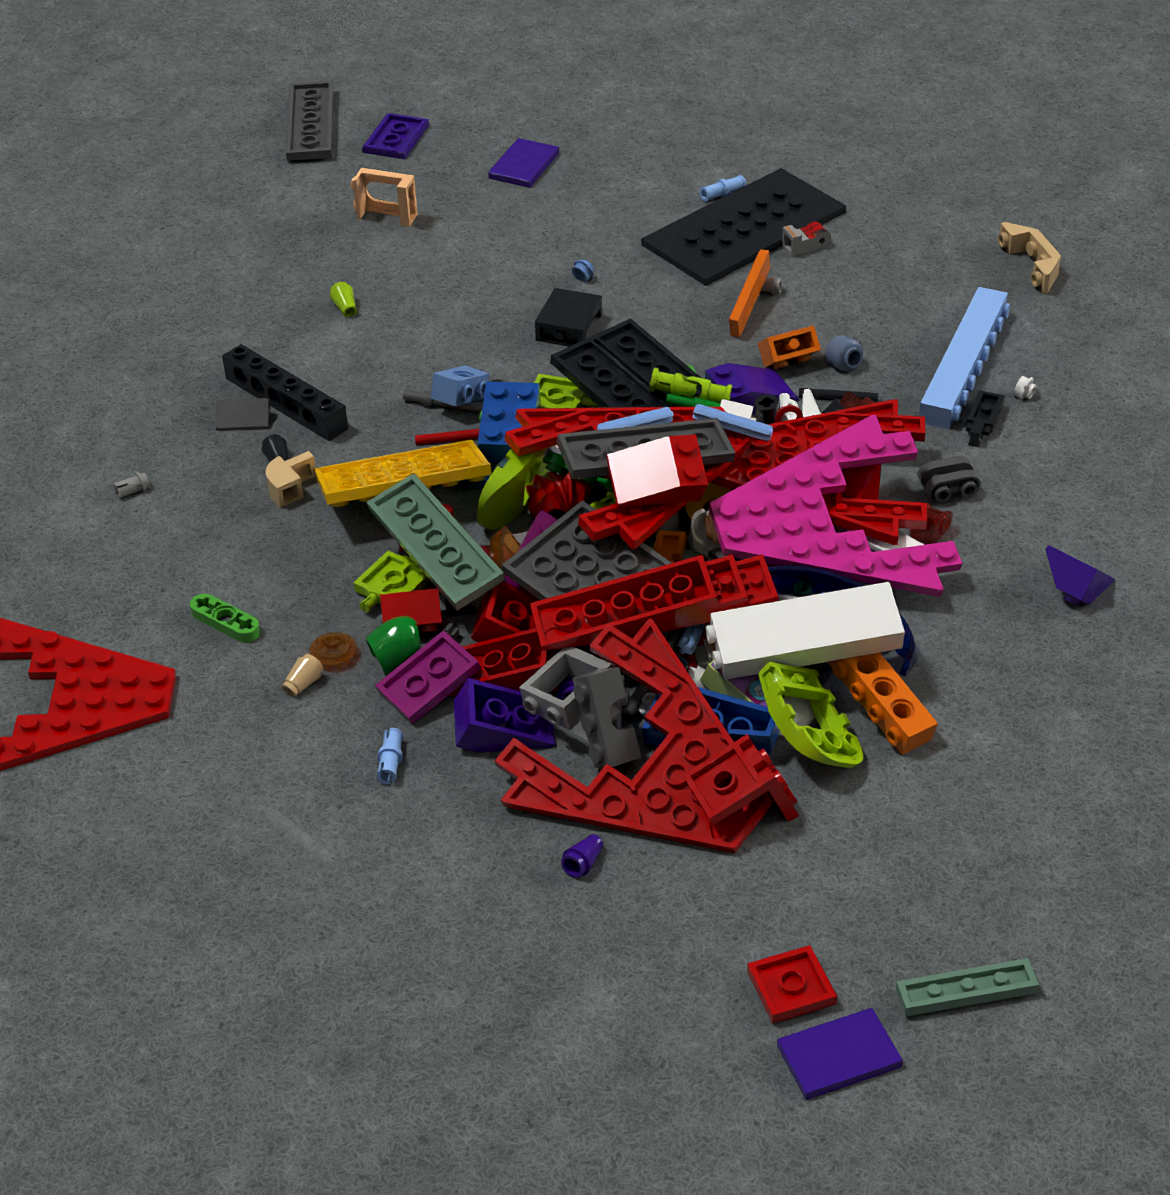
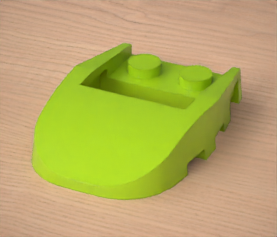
(505, 490)
(826, 745)

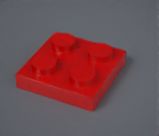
(791, 984)

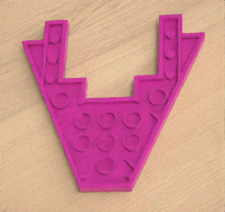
(790, 524)

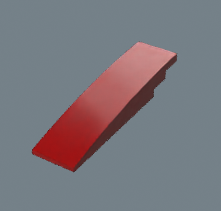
(670, 595)

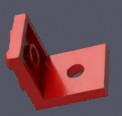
(751, 777)

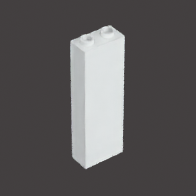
(805, 630)

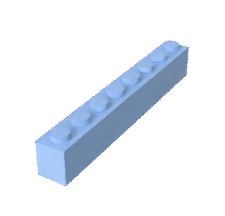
(964, 358)

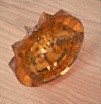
(333, 642)

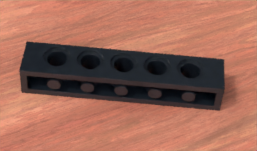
(285, 392)

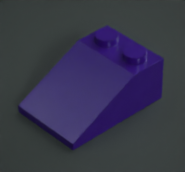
(749, 382)
(494, 715)

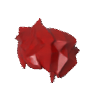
(555, 493)

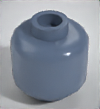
(844, 353)

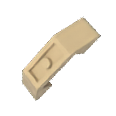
(1021, 238)

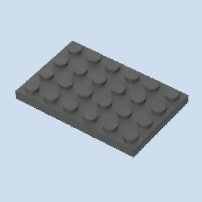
(568, 560)

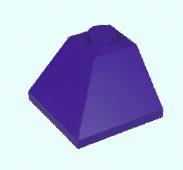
(1076, 578)

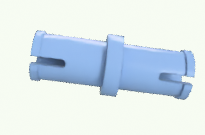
(722, 188)
(390, 756)

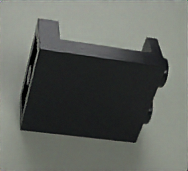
(567, 317)

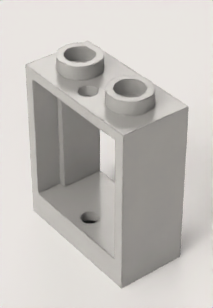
(537, 688)

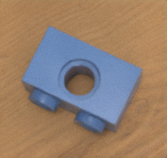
(459, 385)

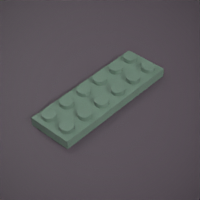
(436, 541)

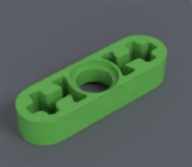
(218, 609)

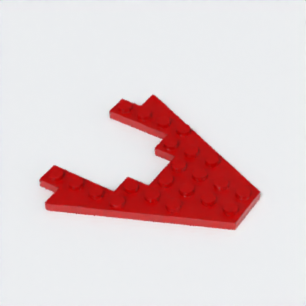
(792, 437)
(630, 522)
(92, 696)
(658, 796)

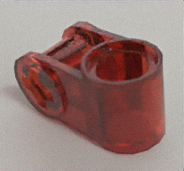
(937, 525)

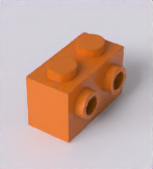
(789, 346)

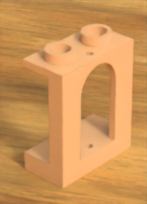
(407, 202)

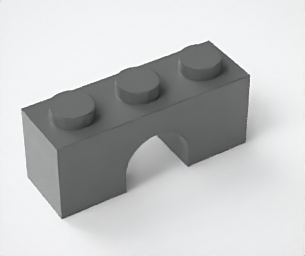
(595, 696)

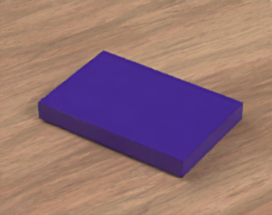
(395, 136)
(523, 162)
(839, 1053)

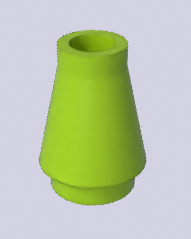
(343, 298)

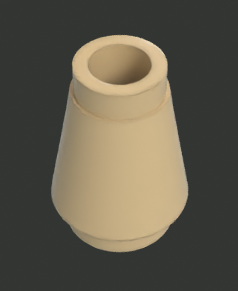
(303, 674)

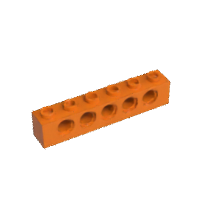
(886, 700)

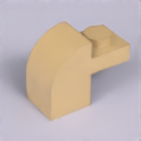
(286, 477)

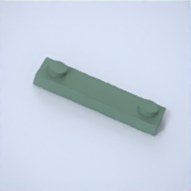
(967, 987)

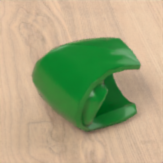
(394, 642)

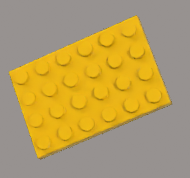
(374, 475)

